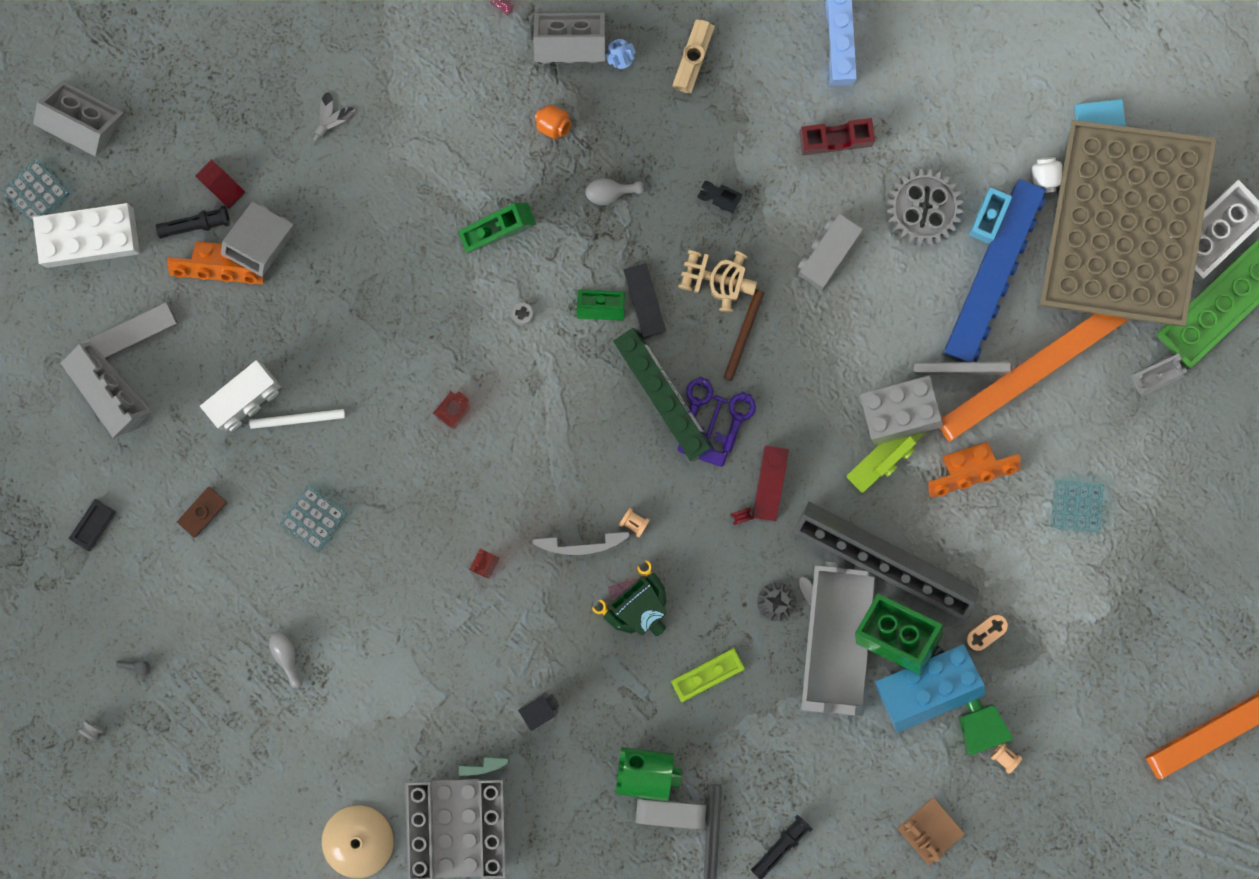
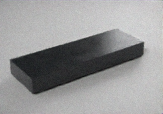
(644, 300)

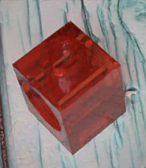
(442, 413)

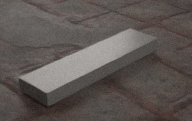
(134, 331)
(963, 368)

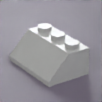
(569, 37)
(77, 118)

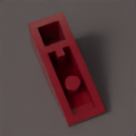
(770, 482)

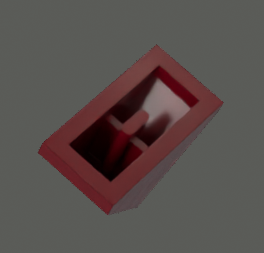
(220, 184)

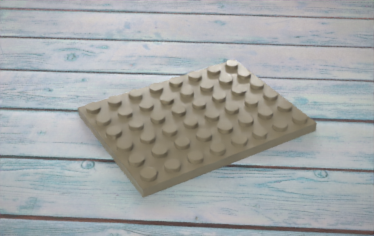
(1128, 222)

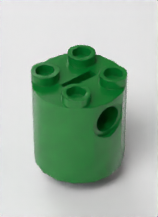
(647, 774)

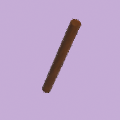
(743, 335)

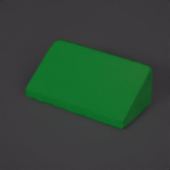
(600, 305)

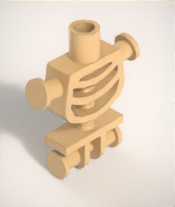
(741, 284)

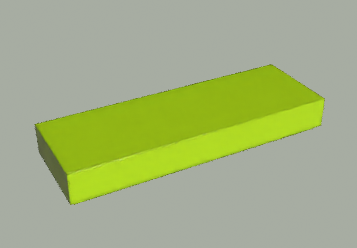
(707, 675)

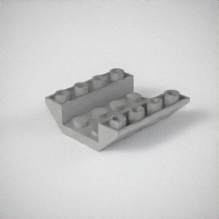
(455, 828)

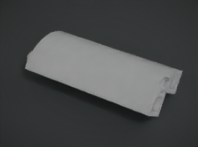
(834, 662)

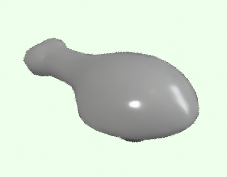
(606, 191)
(284, 654)

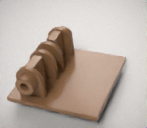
(930, 831)

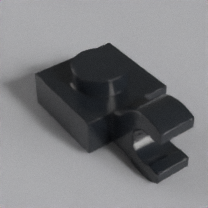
(723, 197)

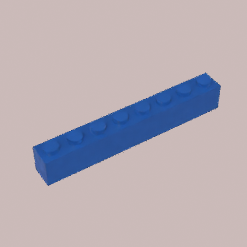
(994, 272)

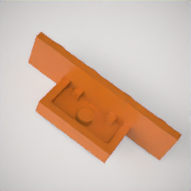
(211, 265)
(972, 467)

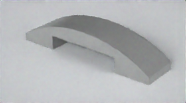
(611, 540)

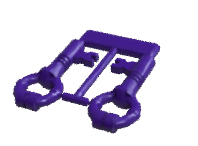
(716, 457)

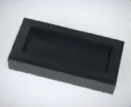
(92, 525)

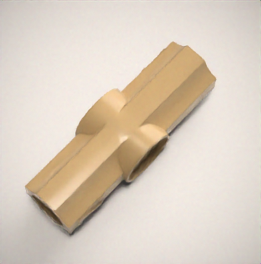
(698, 43)

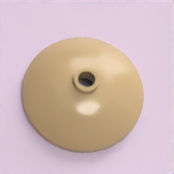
(370, 829)

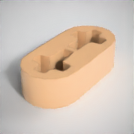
(982, 628)

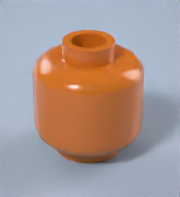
(553, 122)

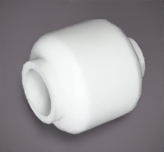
(1047, 173)

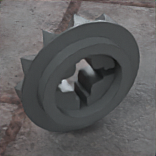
(766, 606)

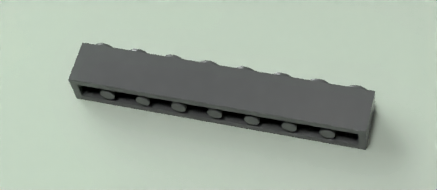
(886, 561)

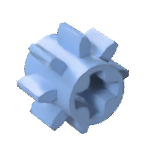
(620, 53)

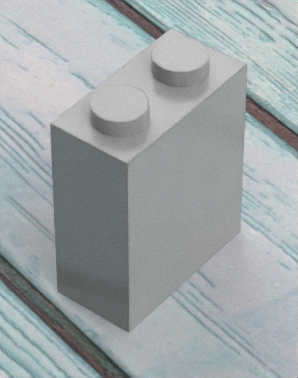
(257, 239)

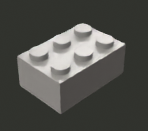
(902, 410)

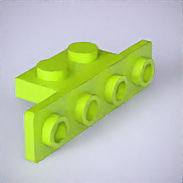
(882, 461)

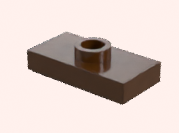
(201, 512)

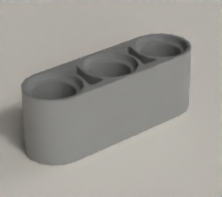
(671, 813)

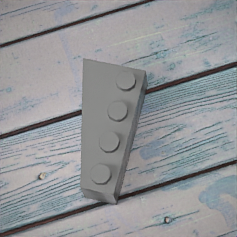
(105, 390)

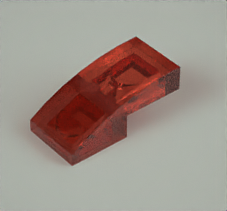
(484, 563)

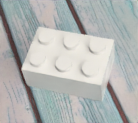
(241, 397)

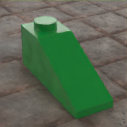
(497, 226)

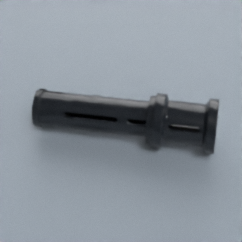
(204, 221)
(788, 839)

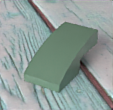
(490, 764)

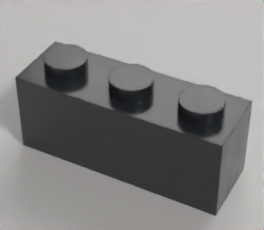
(539, 710)

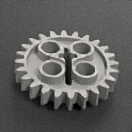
(944, 211)

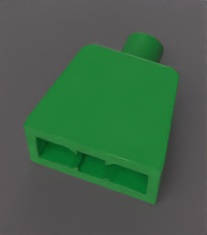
(982, 728)

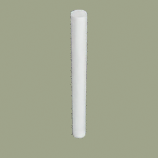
(297, 418)

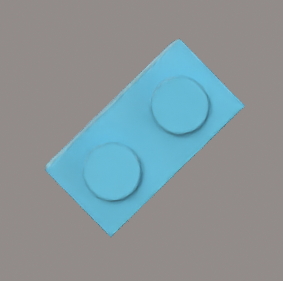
(989, 215)

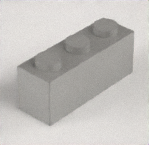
(829, 251)

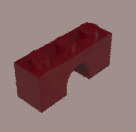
(825, 139)

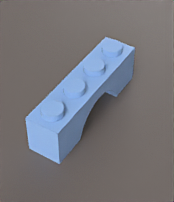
(841, 38)

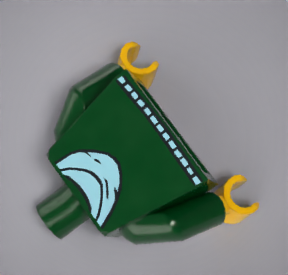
(639, 606)

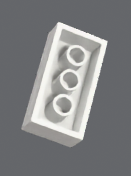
(1225, 227)
(86, 235)

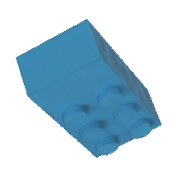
(944, 685)

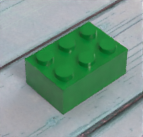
(899, 634)

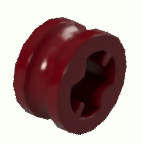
(742, 516)

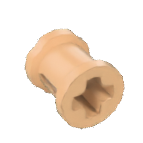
(634, 522)
(1006, 757)

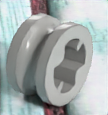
(526, 320)
(91, 730)

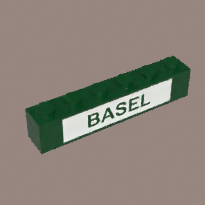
(663, 394)

